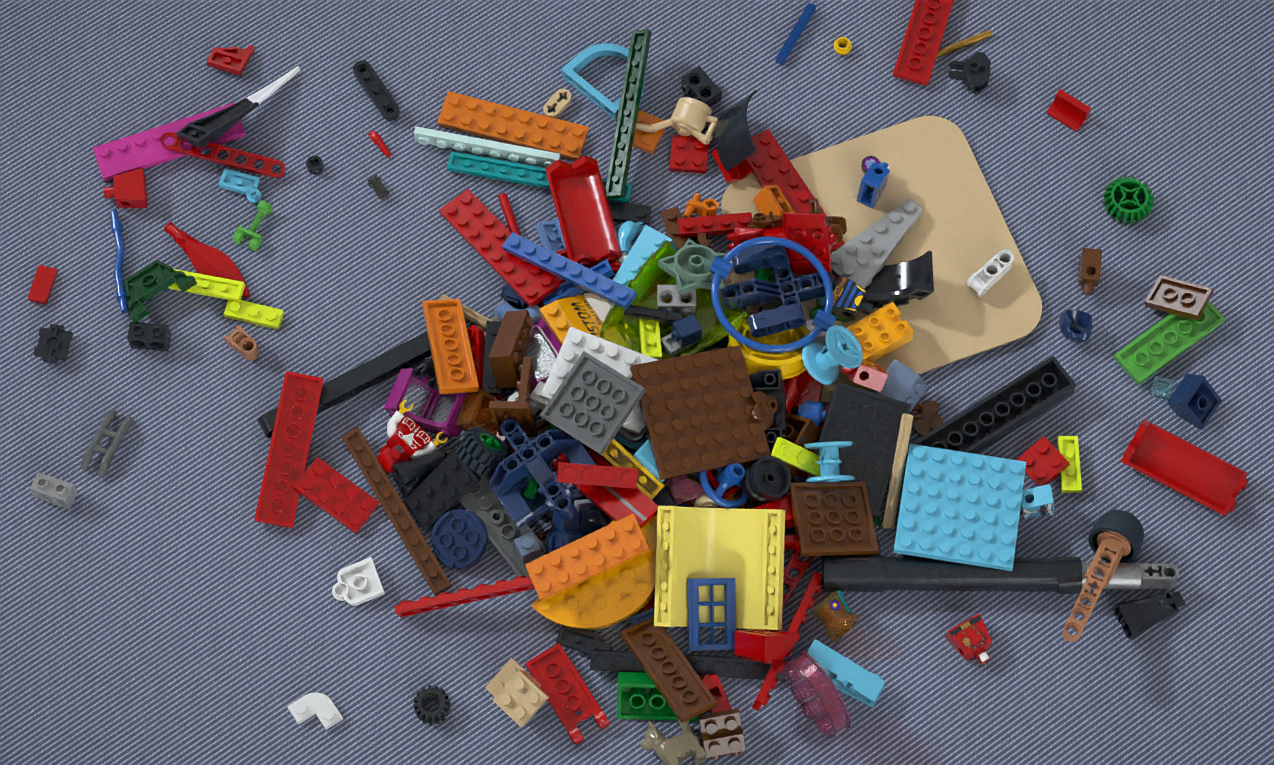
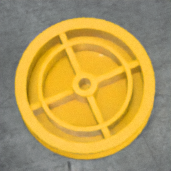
(789, 362)

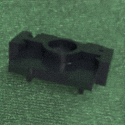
(53, 343)

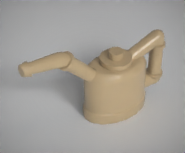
(687, 119)

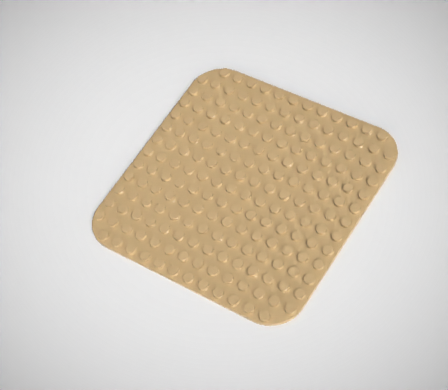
(958, 224)

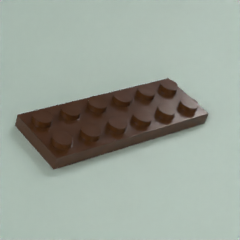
(668, 669)

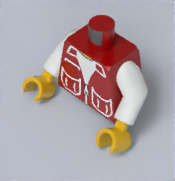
(408, 438)

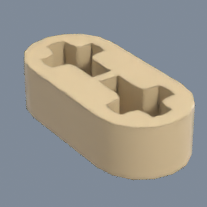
(555, 101)

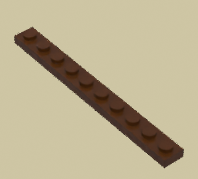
(396, 511)

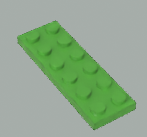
(1165, 343)

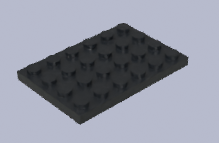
(873, 428)

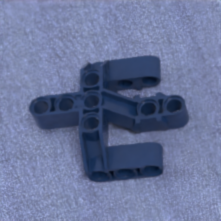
(790, 313)
(506, 476)

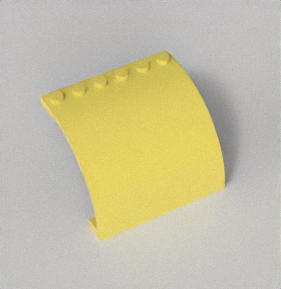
(720, 545)

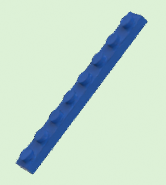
(569, 270)

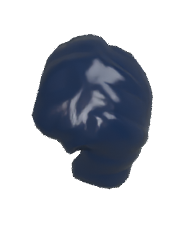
(1076, 325)

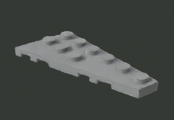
(874, 246)

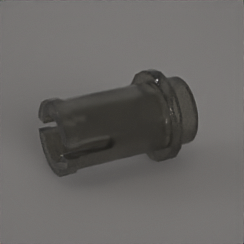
(375, 183)

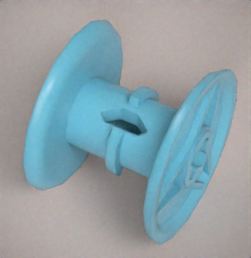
(840, 349)
(829, 461)

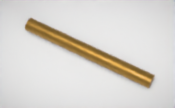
(964, 43)

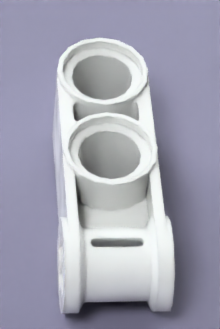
(982, 280)

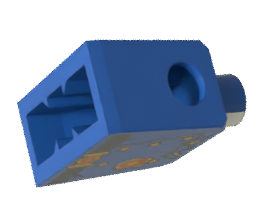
(877, 178)

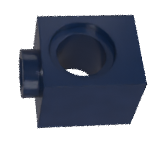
(686, 331)

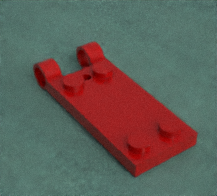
(565, 691)

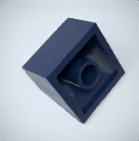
(1194, 400)

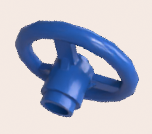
(726, 478)

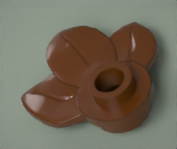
(764, 408)
(928, 419)

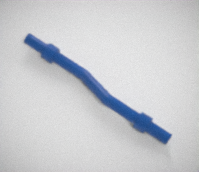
(121, 293)

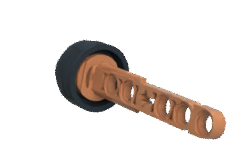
(1115, 539)

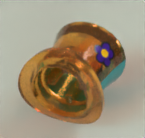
(836, 615)

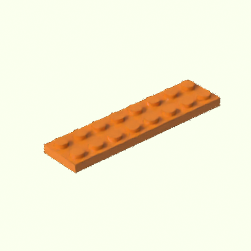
(512, 125)

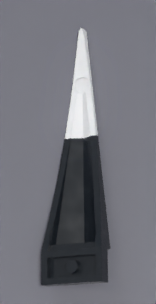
(215, 125)

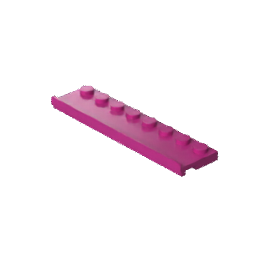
(146, 150)

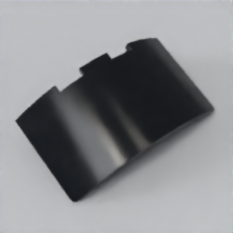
(734, 135)
(902, 282)

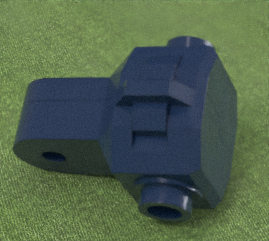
(562, 532)

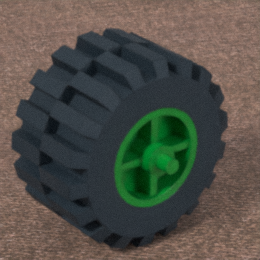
(482, 451)

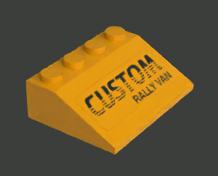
(569, 313)

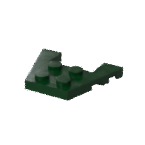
(150, 282)

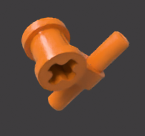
(700, 208)

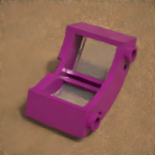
(430, 409)

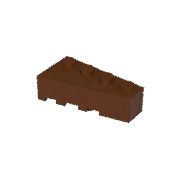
(510, 347)

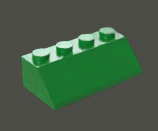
(641, 699)

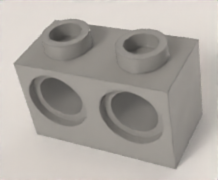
(676, 305)
(53, 490)

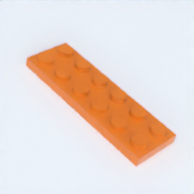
(450, 346)
(587, 557)

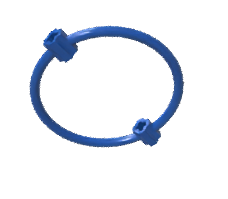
(721, 268)

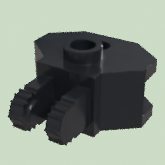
(974, 72)

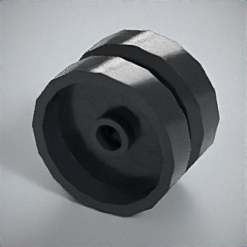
(765, 480)

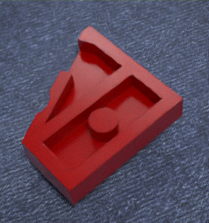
(230, 59)

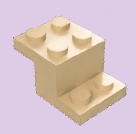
(517, 692)

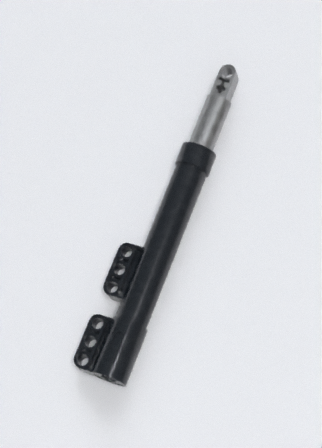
(917, 573)

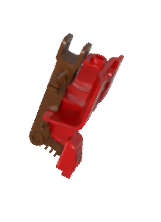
(809, 230)

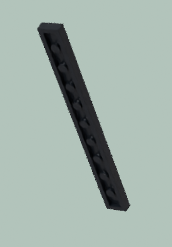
(702, 664)

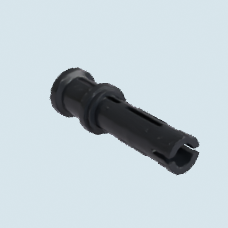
(662, 316)

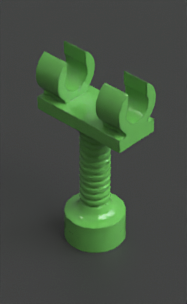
(263, 209)

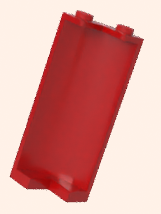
(583, 211)
(1185, 467)

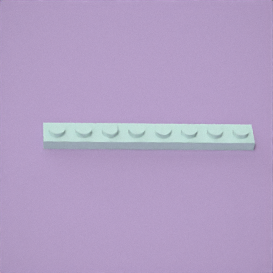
(486, 147)

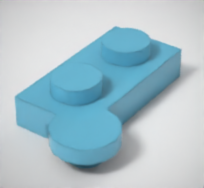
(242, 184)

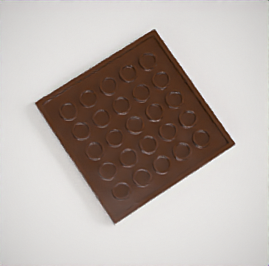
(700, 412)

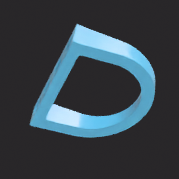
(570, 71)

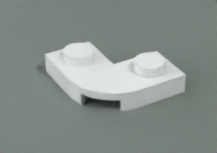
(315, 704)

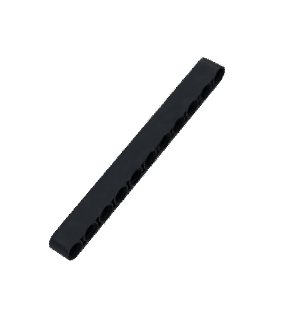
(363, 377)

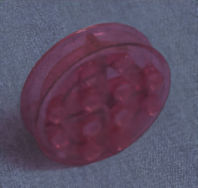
(817, 694)

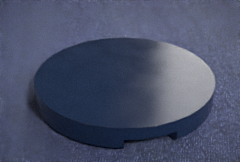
(459, 538)

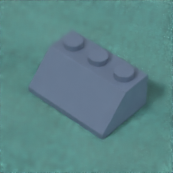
(903, 384)

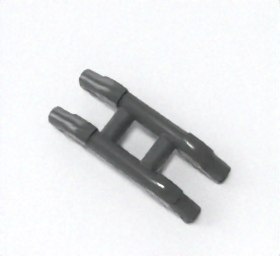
(108, 453)

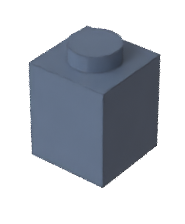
(527, 548)

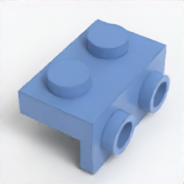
(551, 235)

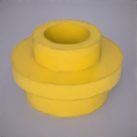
(845, 42)

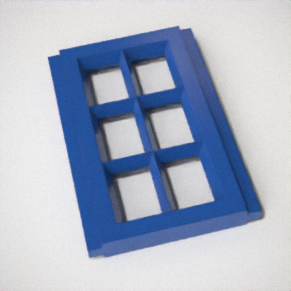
(693, 614)

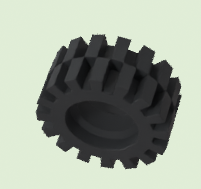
(426, 694)

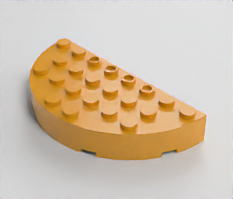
(608, 596)

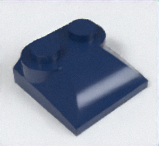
(589, 516)

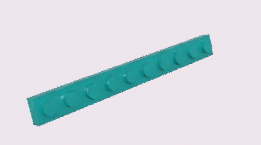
(509, 172)

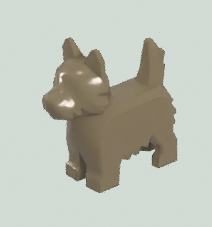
(674, 749)

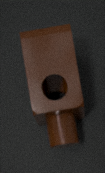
(1089, 269)

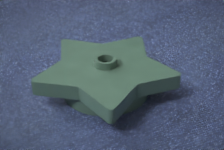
(691, 267)

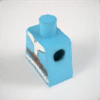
(1037, 502)

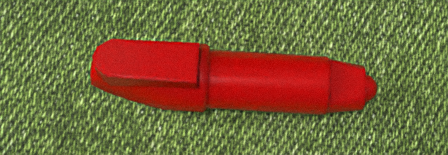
(376, 139)

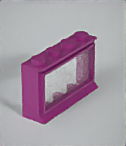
(544, 351)

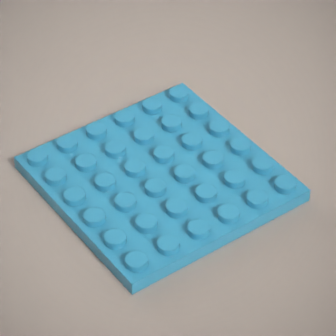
(960, 507)

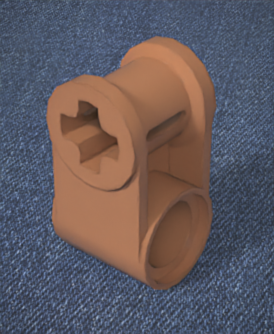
(240, 341)

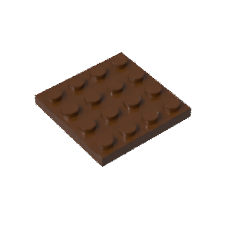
(833, 518)

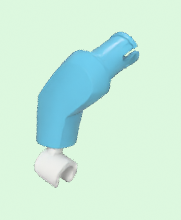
(626, 234)

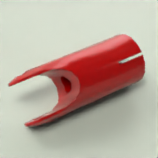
(792, 388)

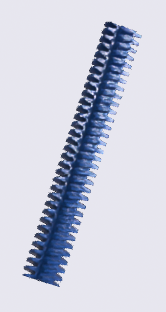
(795, 33)

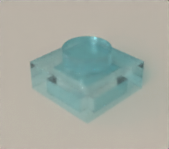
(1162, 387)

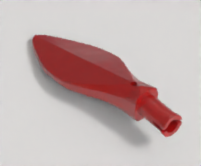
(206, 258)

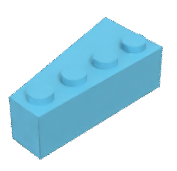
(645, 245)
(847, 675)

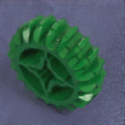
(1128, 209)

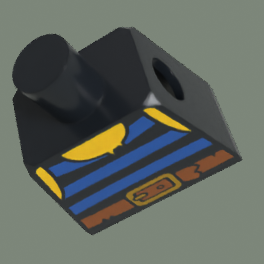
(849, 299)

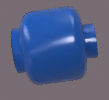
(814, 411)

